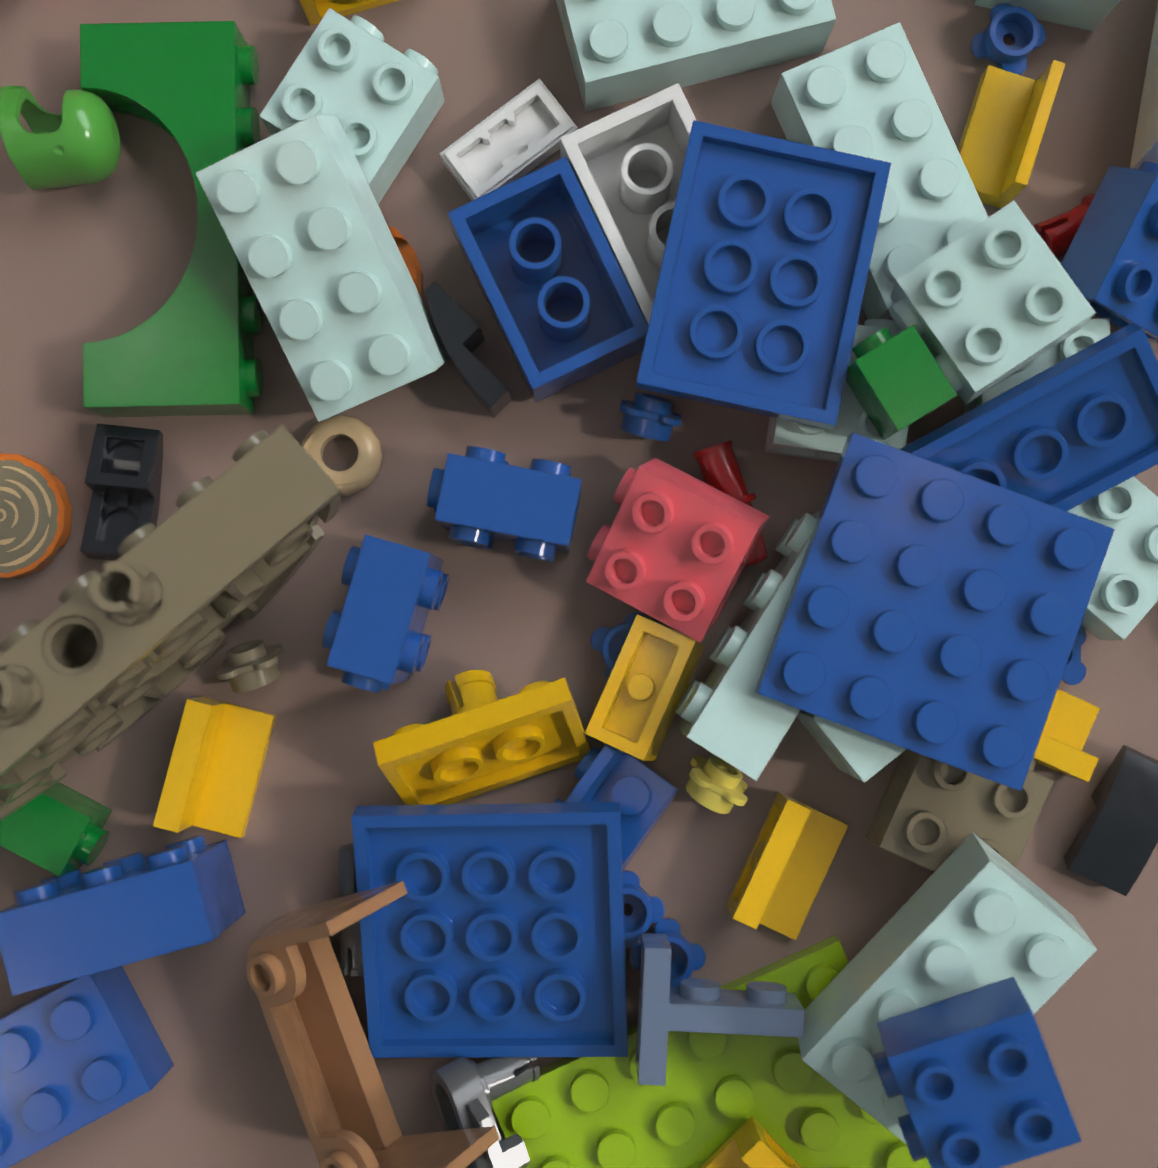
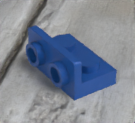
(622, 778)

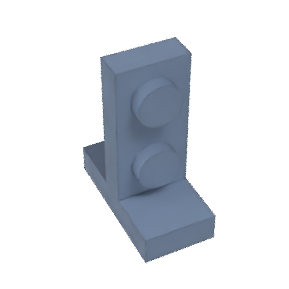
(701, 1007)

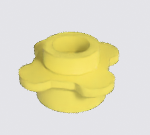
(716, 784)

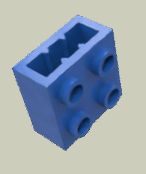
(1117, 249)
(489, 500)
(384, 613)
(974, 1080)

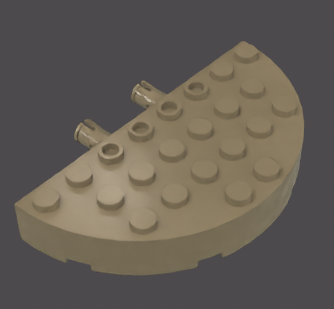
(156, 611)

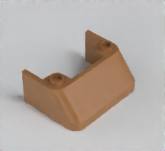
(327, 1050)

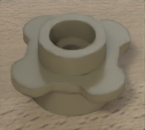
(251, 666)

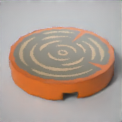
(32, 516)

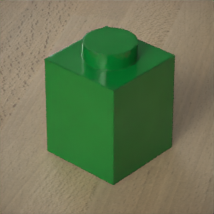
(896, 380)
(57, 830)

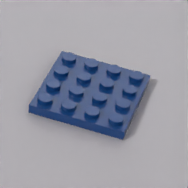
(934, 611)
(502, 931)

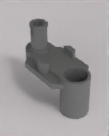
(465, 1099)

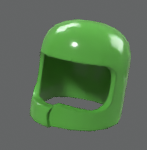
(64, 148)

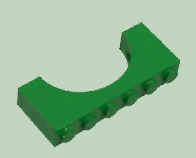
(200, 343)

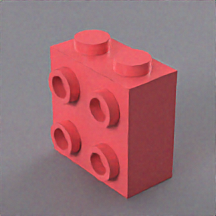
(674, 547)

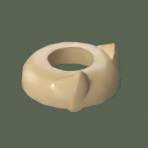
(369, 452)

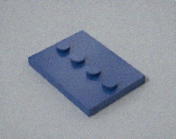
(763, 275)

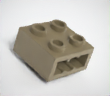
(938, 806)

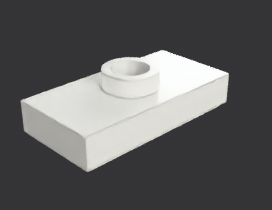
(508, 142)

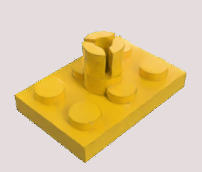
(483, 741)

